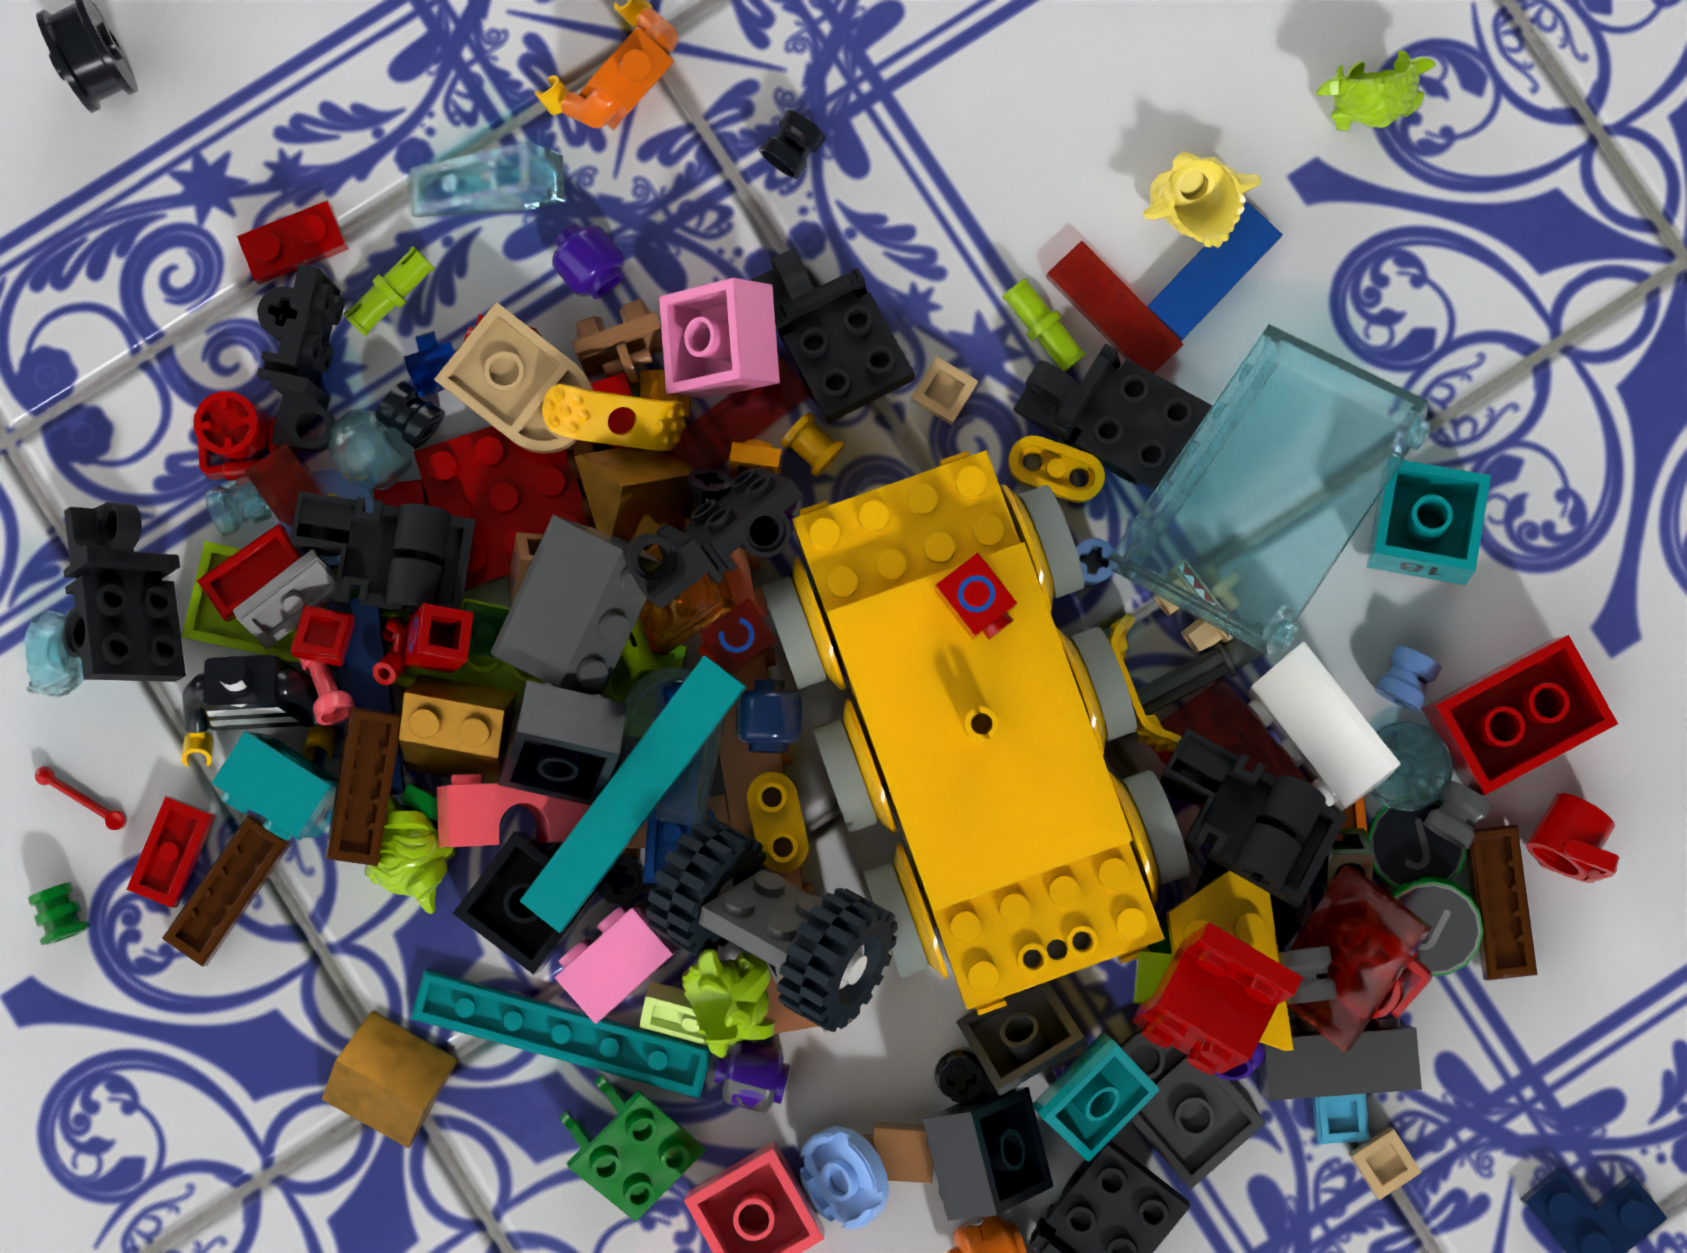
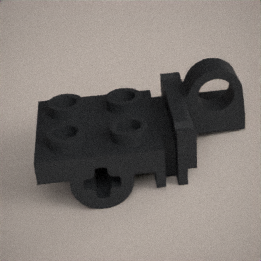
(302, 324)
(835, 337)
(1120, 416)
(745, 518)
(388, 555)
(123, 610)
(1256, 823)
(1110, 1208)

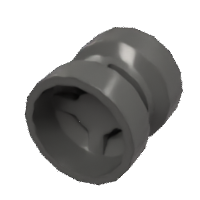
(1458, 814)
(1313, 966)

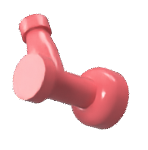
(332, 704)

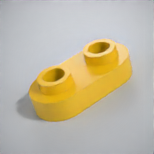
(1056, 465)
(778, 821)

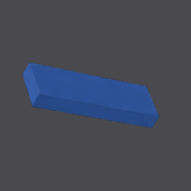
(1214, 273)

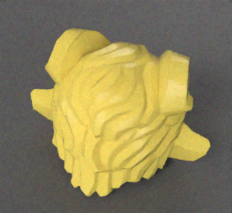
(1200, 197)

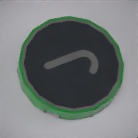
(1409, 849)
(1453, 918)

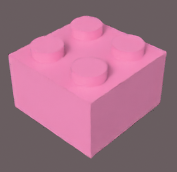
(719, 338)
(615, 964)

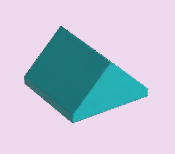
(1095, 1097)

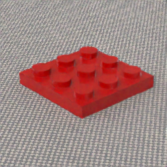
(501, 488)

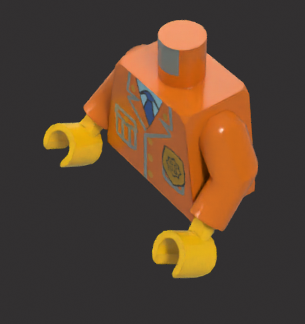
(625, 74)

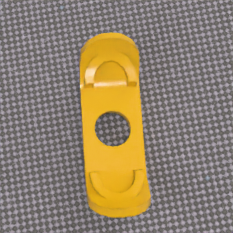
(585, 415)
(1147, 726)

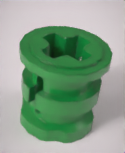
(57, 913)

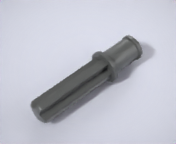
(1196, 674)

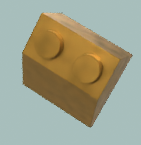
(455, 727)

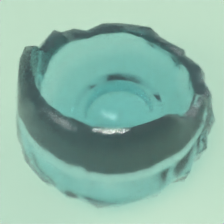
(366, 451)
(49, 664)

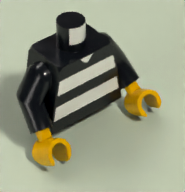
(250, 695)

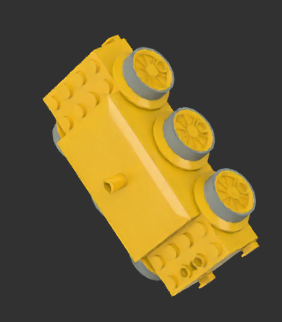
(982, 743)

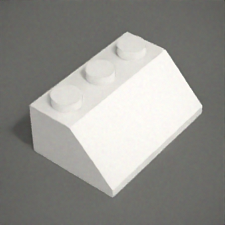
(1321, 728)

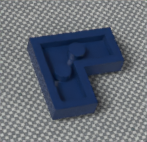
(1607, 1226)

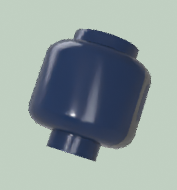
(769, 717)

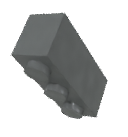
(1379, 1061)

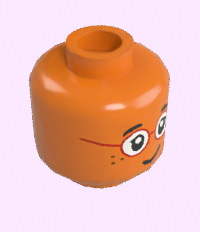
(988, 1235)

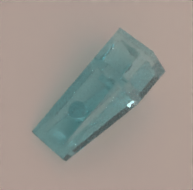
(489, 182)

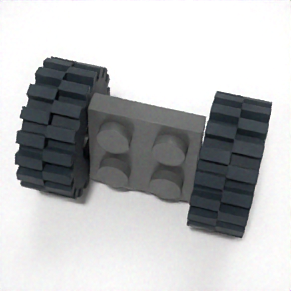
(823, 946)

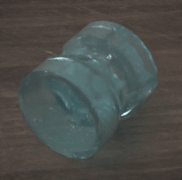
(236, 505)

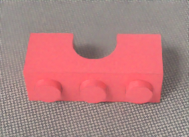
(472, 812)

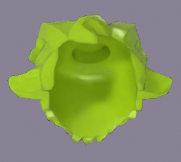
(1376, 97)
(410, 856)
(729, 999)

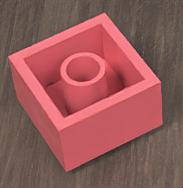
(755, 1207)

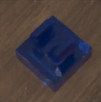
(428, 363)

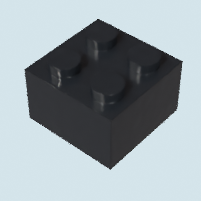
(562, 743)
(500, 917)
(987, 1154)

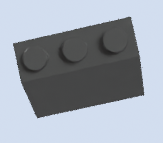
(573, 608)

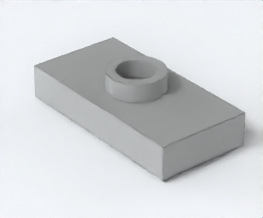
(279, 604)

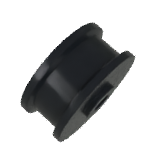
(86, 53)

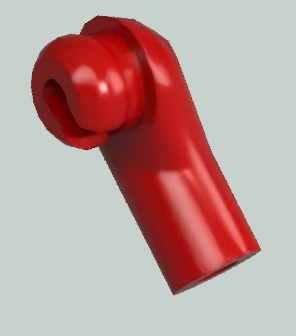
(391, 665)

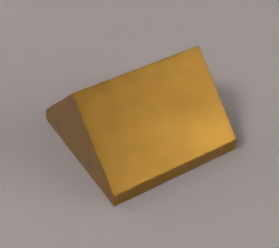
(635, 490)
(388, 1078)

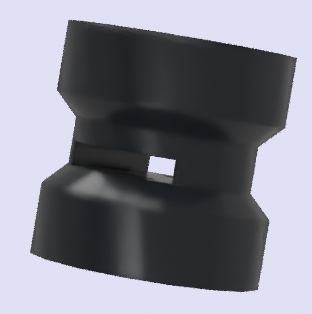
(792, 144)
(409, 414)

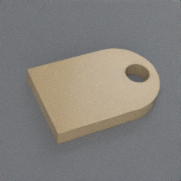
(505, 376)

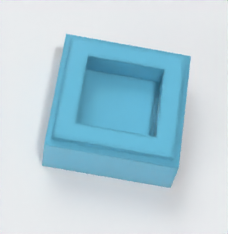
(1341, 1119)

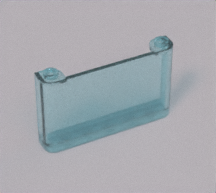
(1271, 489)

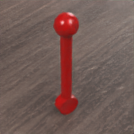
(113, 819)

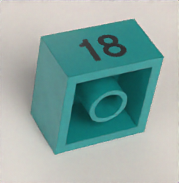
(1429, 522)
(278, 785)

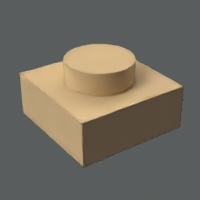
(944, 390)
(1384, 1163)

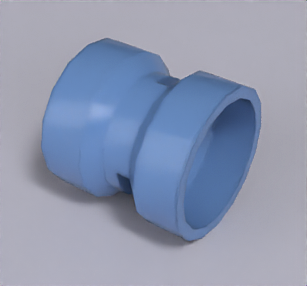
(1408, 678)

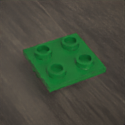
(634, 1154)

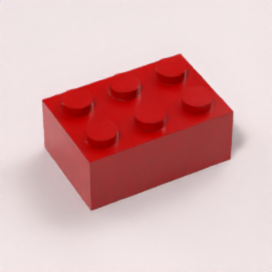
(1520, 715)

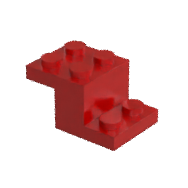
(1215, 1000)

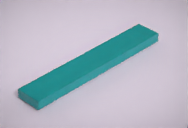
(633, 793)
(561, 1033)

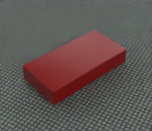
(249, 570)

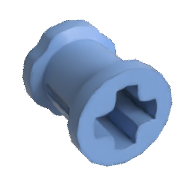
(1103, 552)

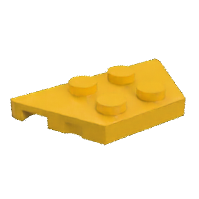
(1245, 914)

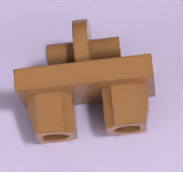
(619, 347)

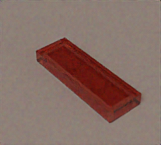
(1113, 309)
(739, 419)

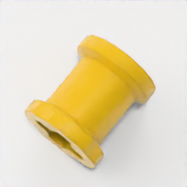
(812, 444)

